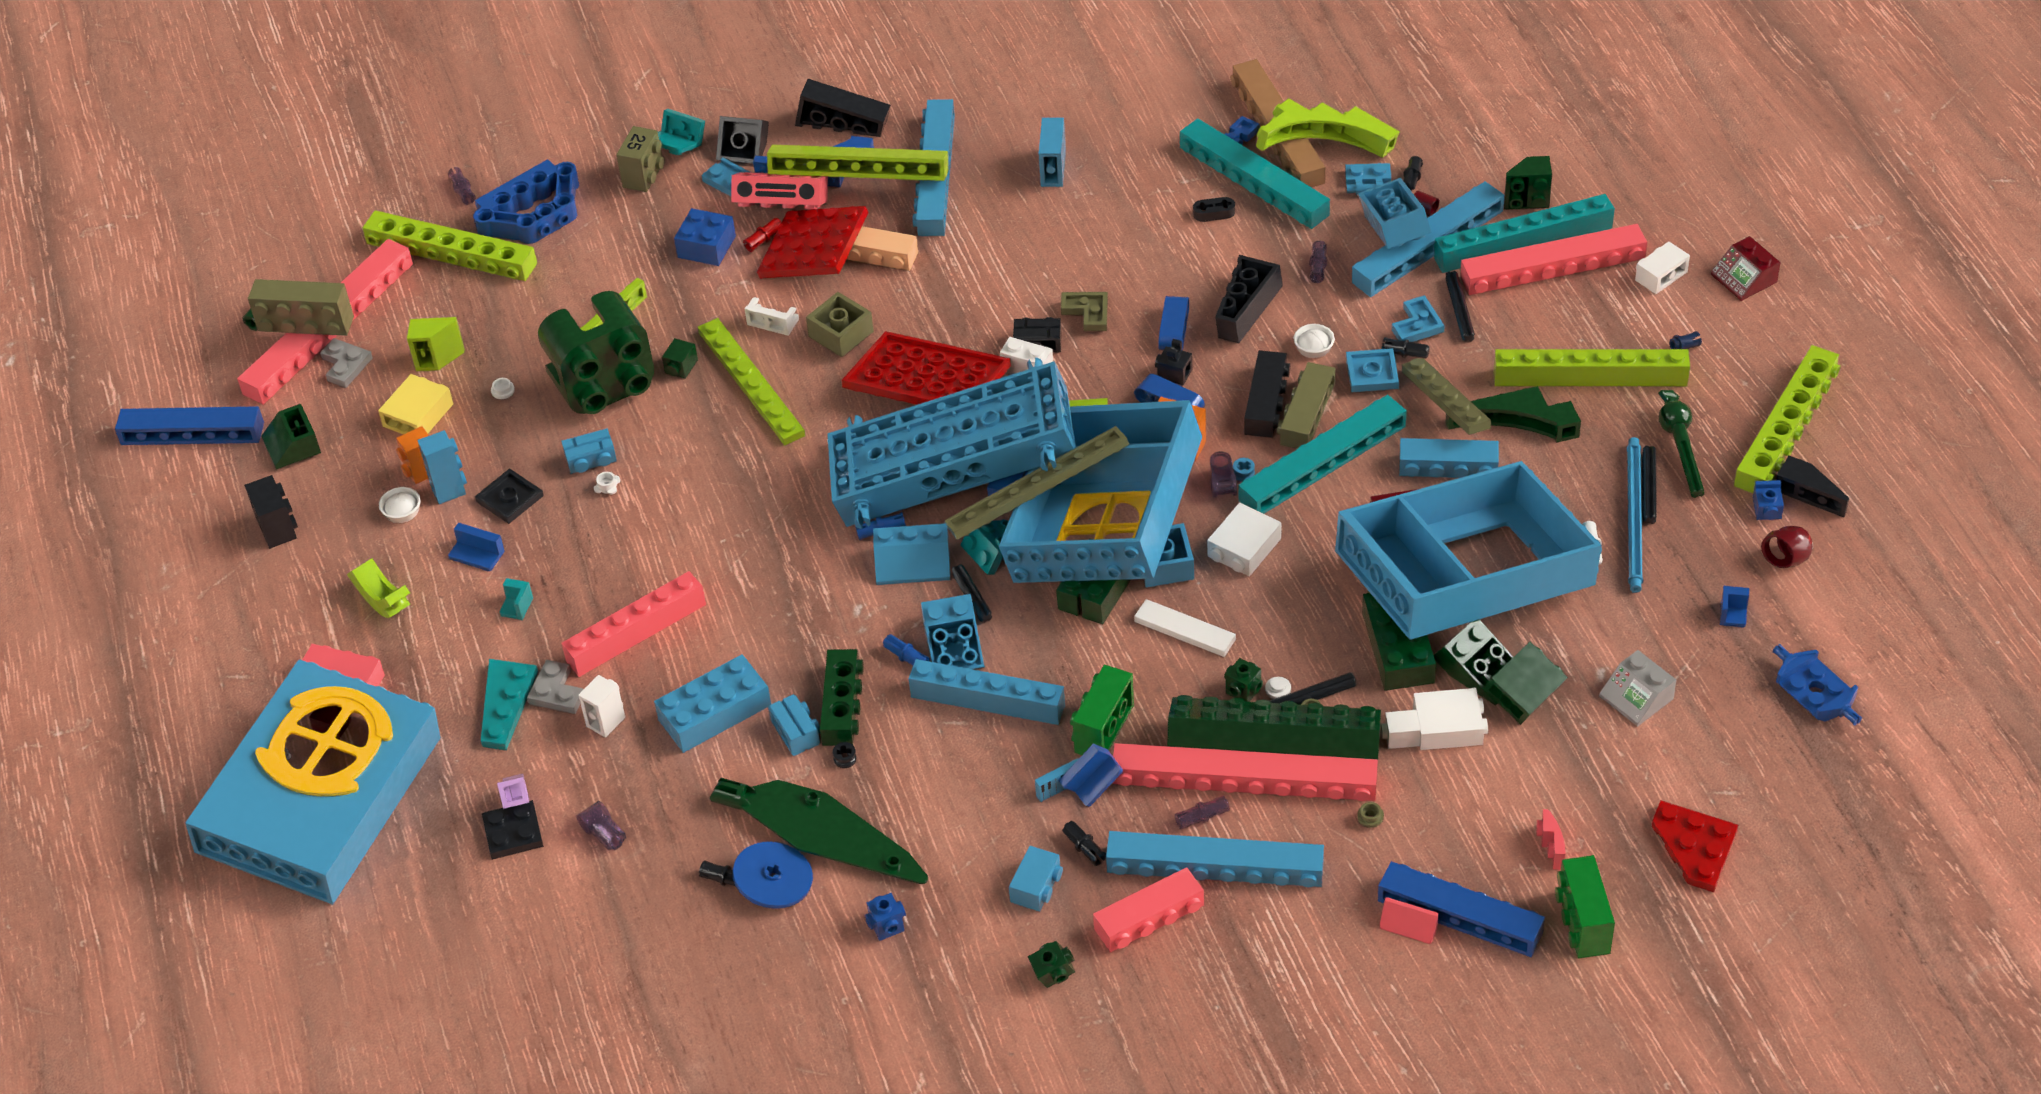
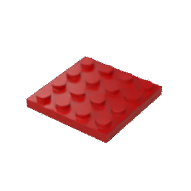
(812, 242)

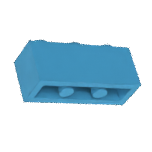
(443, 466)

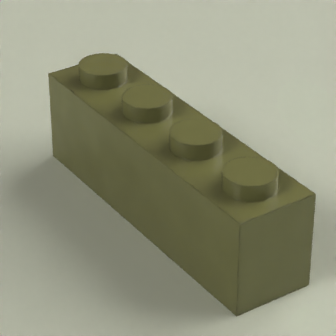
(1306, 405)

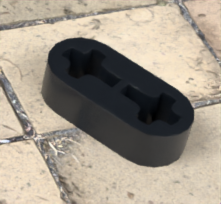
(1214, 209)

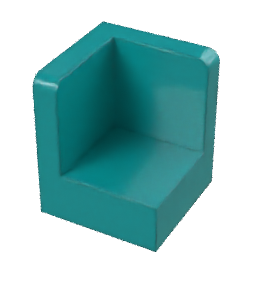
(517, 599)

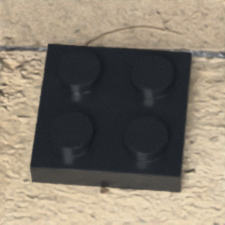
(512, 830)

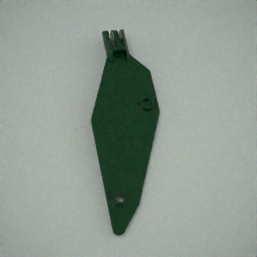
(819, 826)

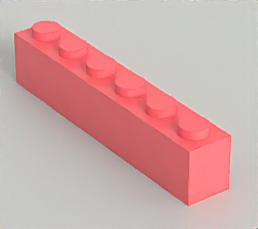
(633, 623)

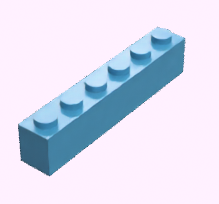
(987, 691)

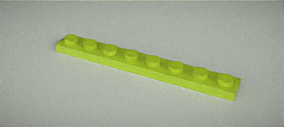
(751, 381)

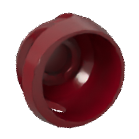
(1790, 541)

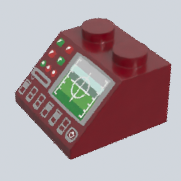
(1746, 269)

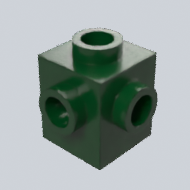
(1243, 680)
(1052, 963)

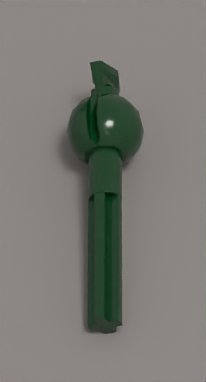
(1676, 418)

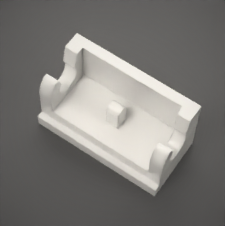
(770, 318)

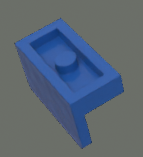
(476, 547)
(1091, 774)

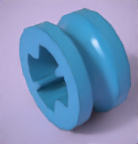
(1243, 464)

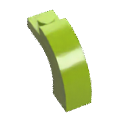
(378, 590)

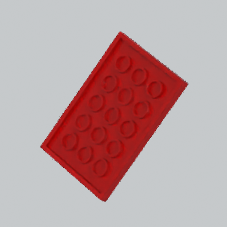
(921, 369)

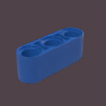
(1173, 321)
(1155, 387)

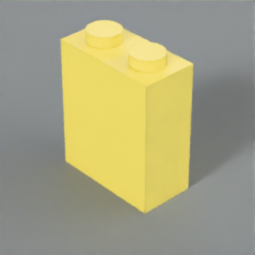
(415, 405)

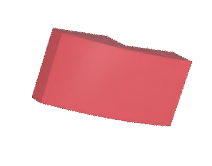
(1551, 837)

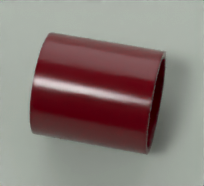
(1429, 202)

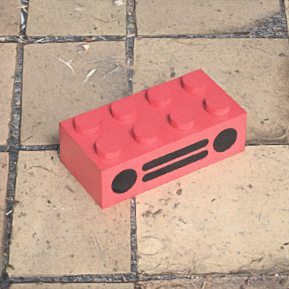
(774, 189)

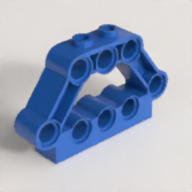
(498, 208)

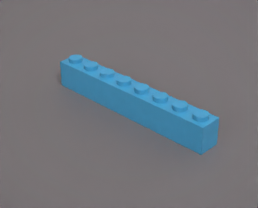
(933, 195)
(1391, 264)
(1215, 858)

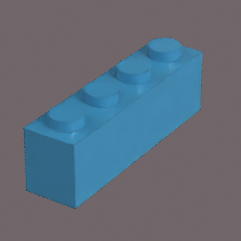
(1446, 457)

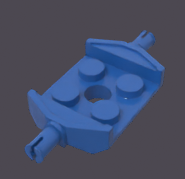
(1806, 671)

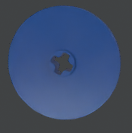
(782, 890)

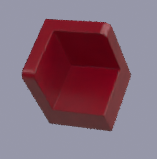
(324, 717)

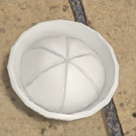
(1314, 340)
(400, 504)

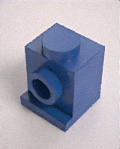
(1768, 500)

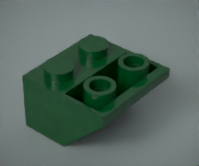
(1529, 184)
(290, 437)

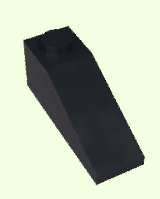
(1809, 485)

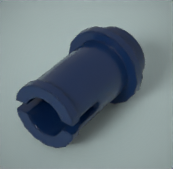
(1685, 341)

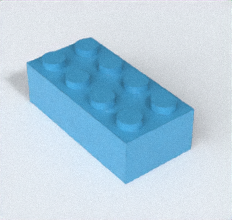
(1394, 213)
(712, 703)

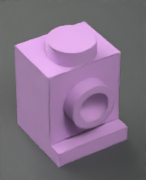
(513, 791)

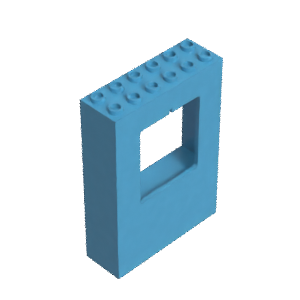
(1408, 569)

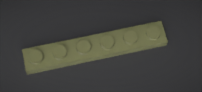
(1446, 396)

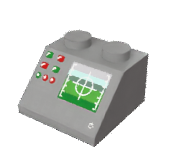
(1638, 688)

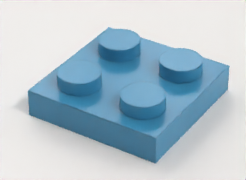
(1372, 370)

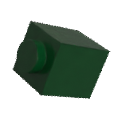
(679, 358)

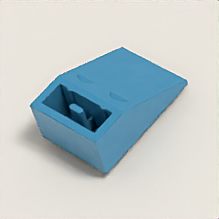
(952, 632)

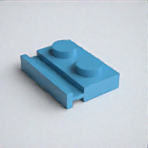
(721, 174)

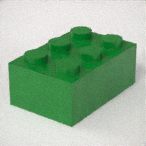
(1103, 709)
(1585, 907)

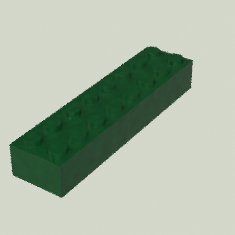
(1274, 727)

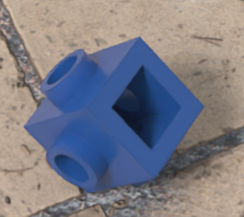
(885, 916)

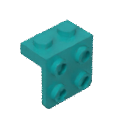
(680, 132)
(984, 545)

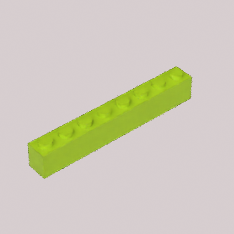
(857, 162)
(1591, 367)

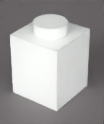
(1401, 729)

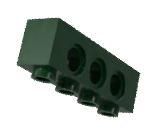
(840, 696)

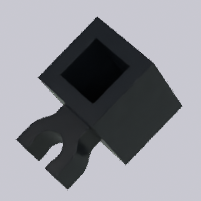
(1174, 363)

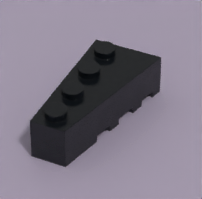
(841, 110)
(1247, 296)

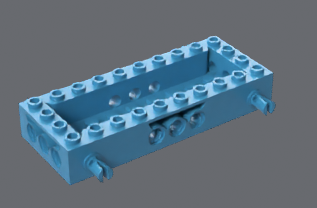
(950, 444)

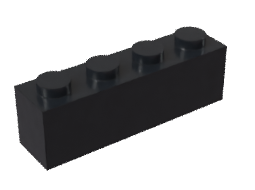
(1265, 394)

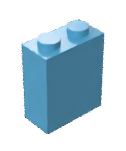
(1052, 152)

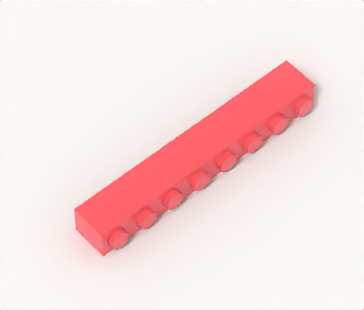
(1553, 259)

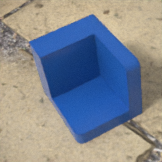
(1734, 606)

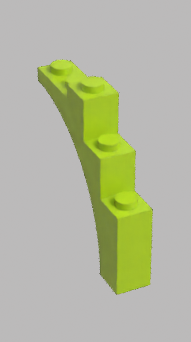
(1324, 122)

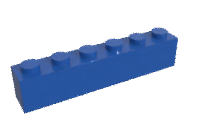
(189, 425)
(1464, 909)

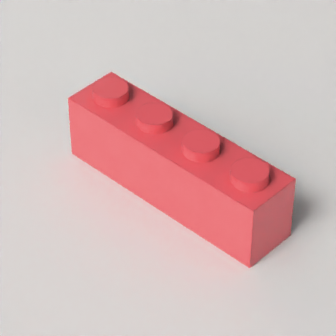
(1148, 910)

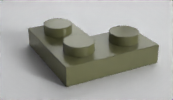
(1090, 304)

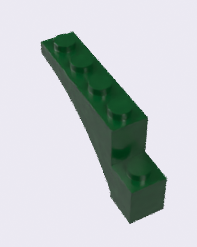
(1529, 411)

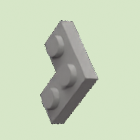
(348, 361)
(550, 689)

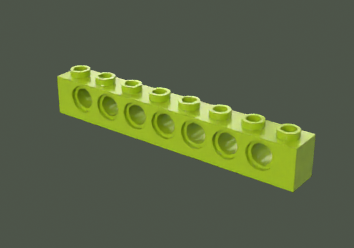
(452, 245)
(1788, 418)

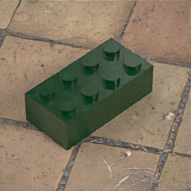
(1398, 659)

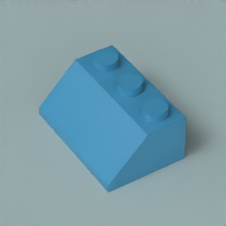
(911, 554)

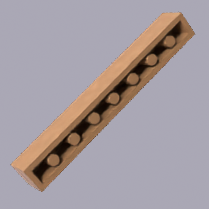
(1261, 99)

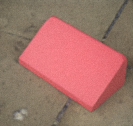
(1409, 920)

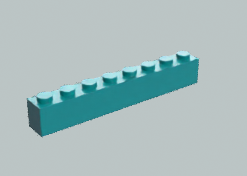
(1255, 173)
(1539, 227)
(1322, 455)

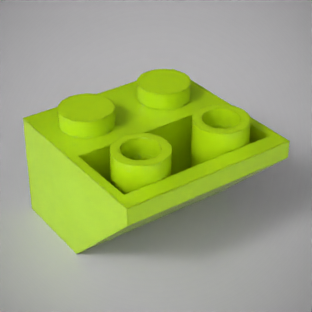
(434, 342)

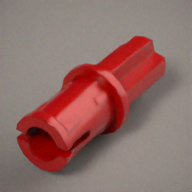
(762, 234)

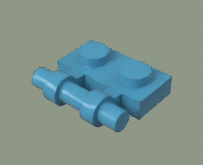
(1366, 176)

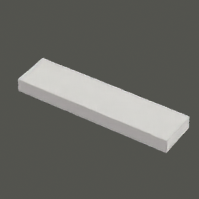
(1185, 628)

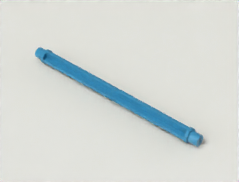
(1634, 515)

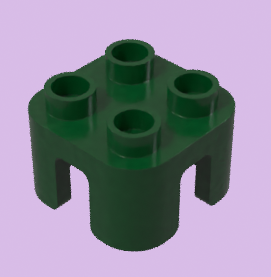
(599, 363)

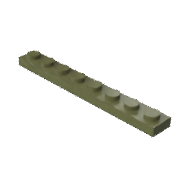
(1036, 483)

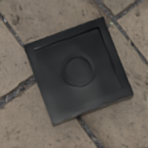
(509, 496)

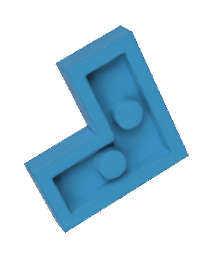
(1421, 322)

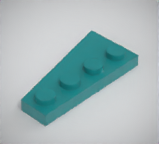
(504, 700)

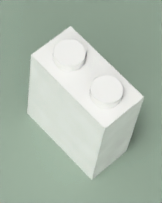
(1244, 539)
(1450, 718)

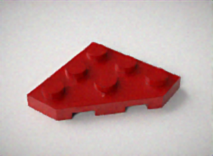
(1695, 842)

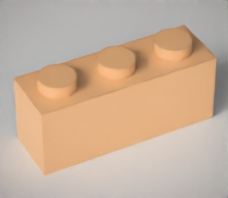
(884, 248)

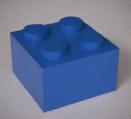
(705, 237)

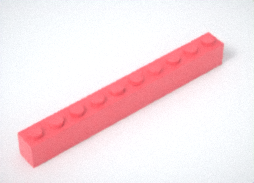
(297, 349)
(1246, 772)

